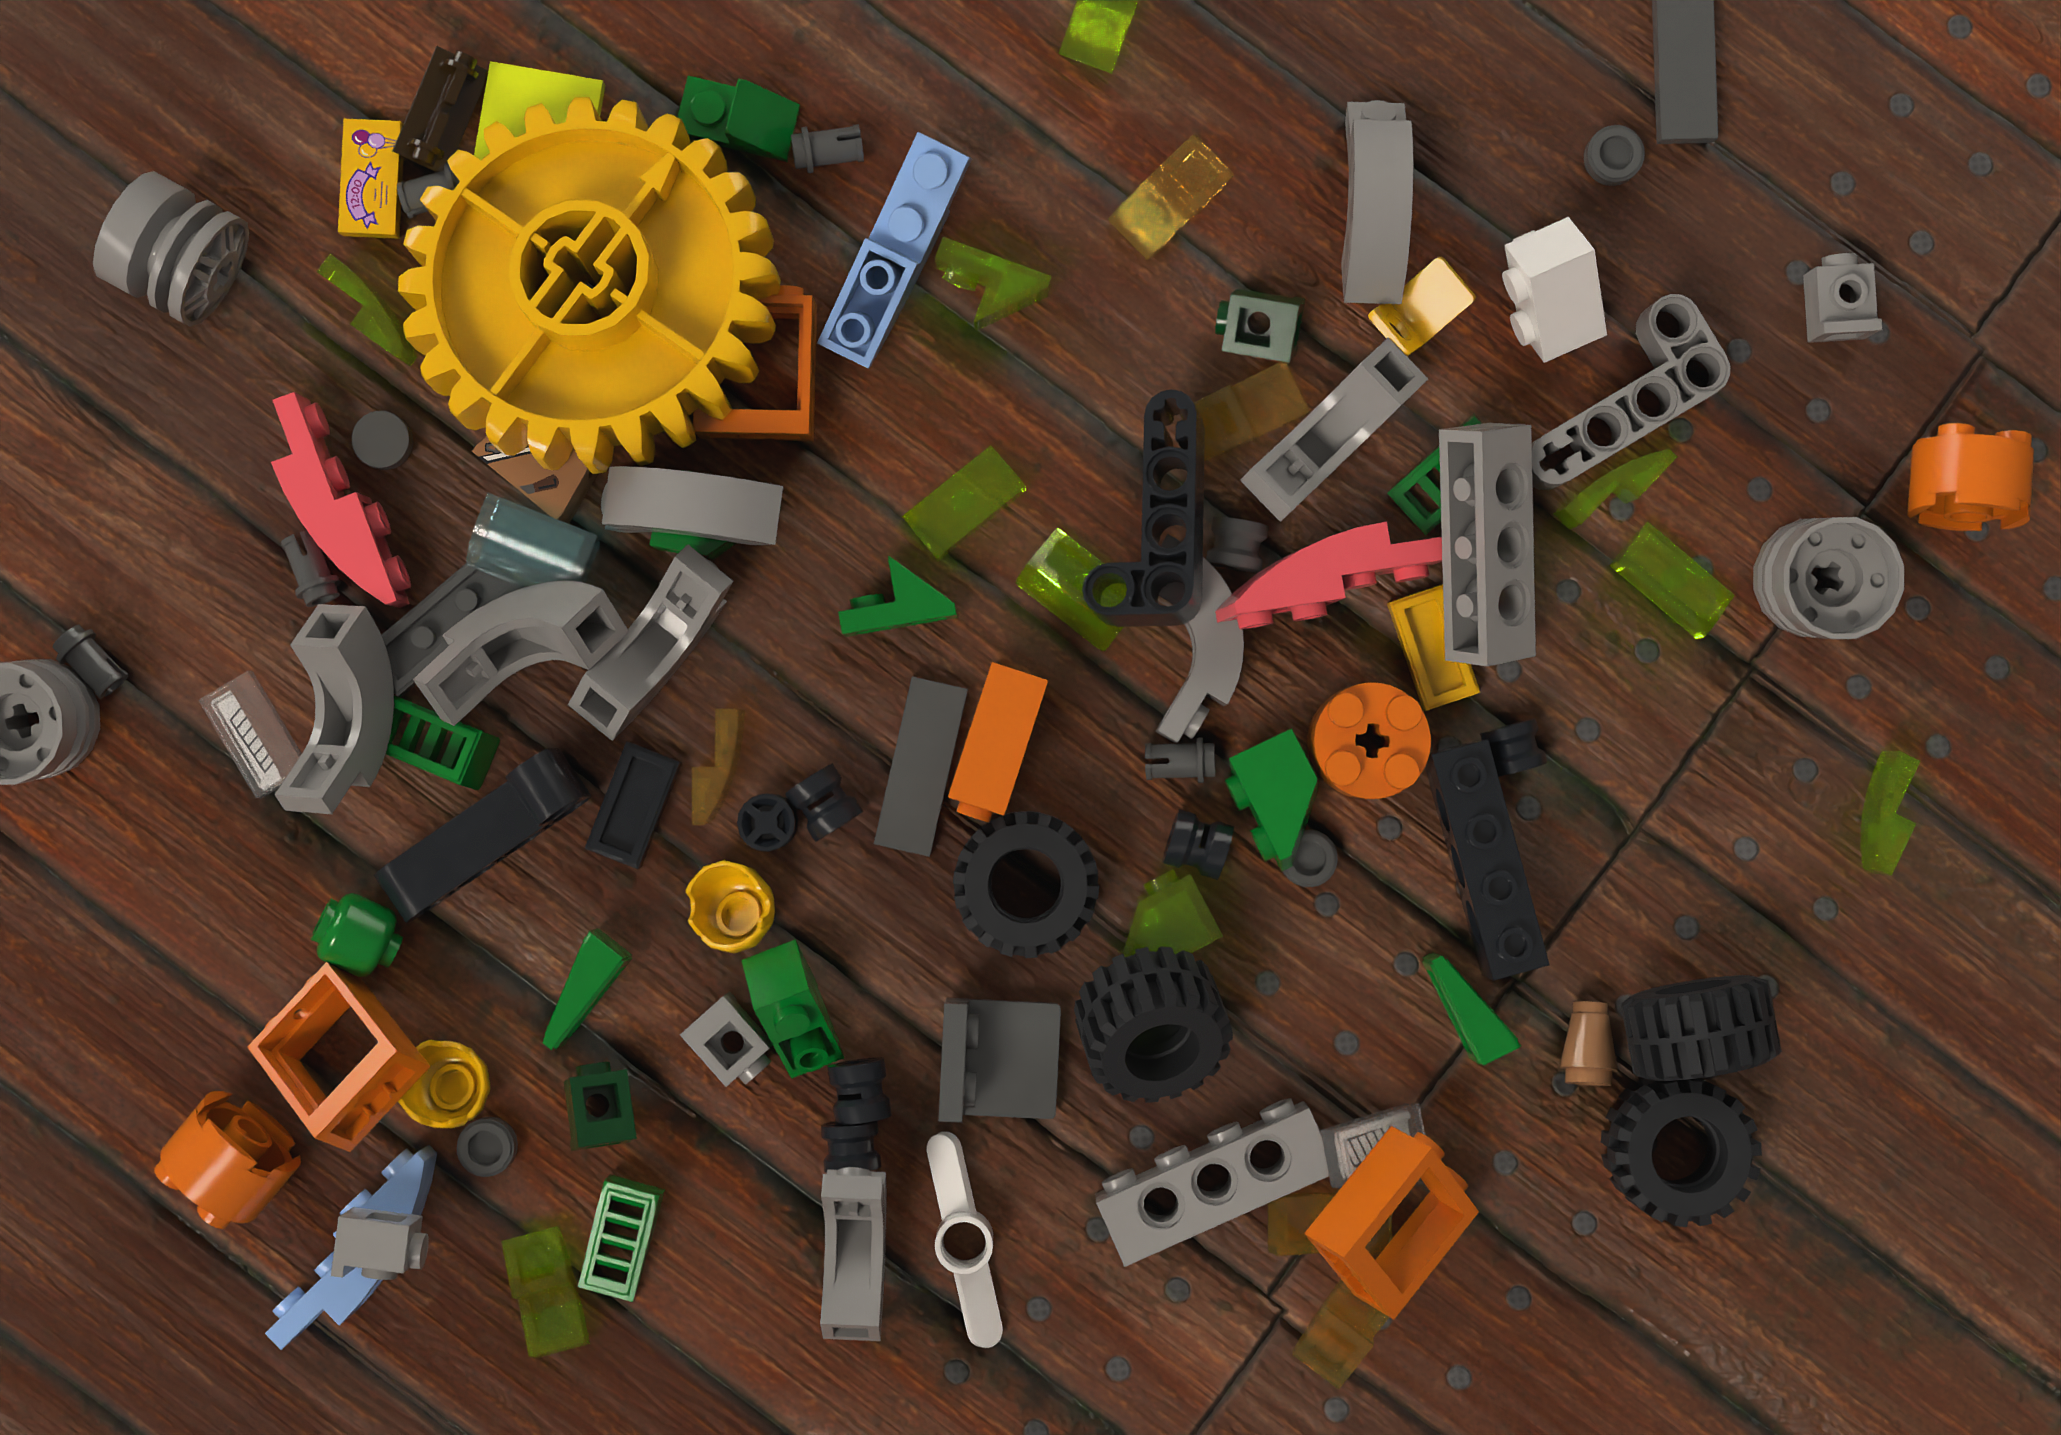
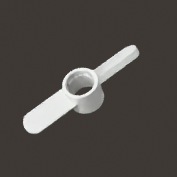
(956, 1206)

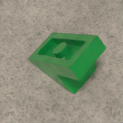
(739, 117)
(913, 605)

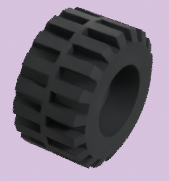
(1026, 935)
(1152, 1024)
(1701, 1028)
(1717, 1178)

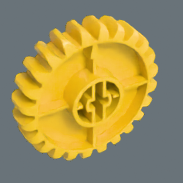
(604, 205)

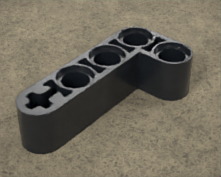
(1159, 511)
(484, 834)

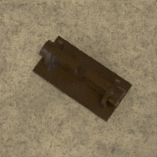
(441, 109)

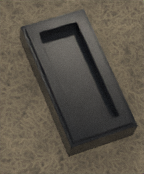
(633, 805)

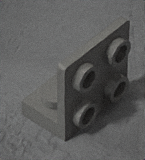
(999, 1059)

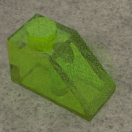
(1170, 916)

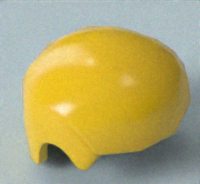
(730, 906)
(451, 1088)

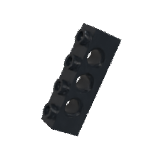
(1485, 860)

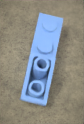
(895, 251)
(404, 1192)

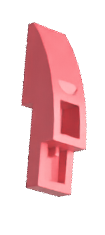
(344, 527)
(1322, 571)

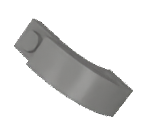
(1377, 202)
(1334, 429)
(691, 505)
(515, 631)
(655, 646)
(1215, 654)
(352, 708)
(854, 1253)

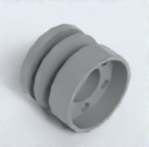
(170, 248)
(1859, 570)
(66, 720)

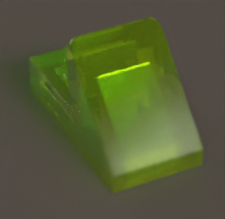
(1006, 282)

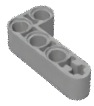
(1621, 410)

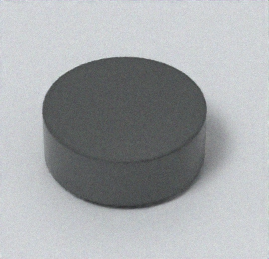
(1614, 155)
(382, 440)
(1314, 860)
(487, 1146)

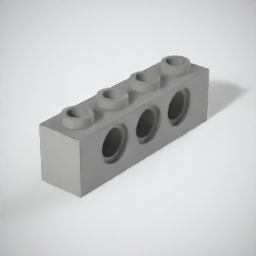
(1487, 543)
(1142, 1234)

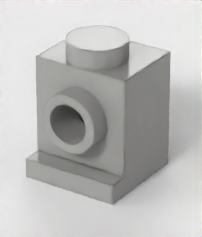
(1830, 316)
(707, 1037)
(378, 1243)

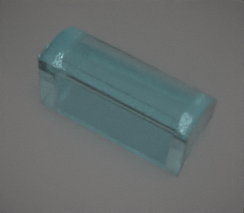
(528, 545)

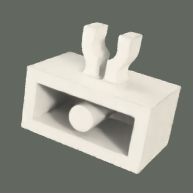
(1554, 290)

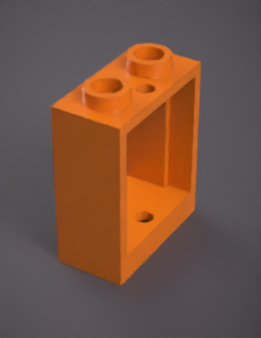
(776, 424)
(997, 742)
(368, 1089)
(1370, 1199)

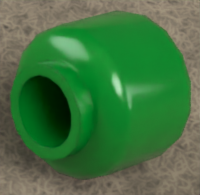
(356, 935)

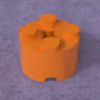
(1971, 478)
(1393, 717)
(228, 1160)

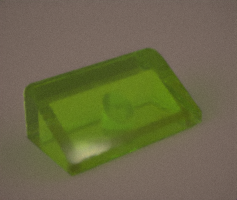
(964, 503)
(1057, 580)
(1672, 581)

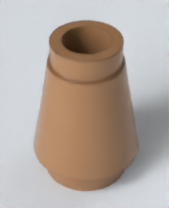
(1589, 1046)

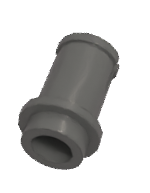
(826, 147)
(412, 190)
(311, 571)
(89, 660)
(1186, 760)

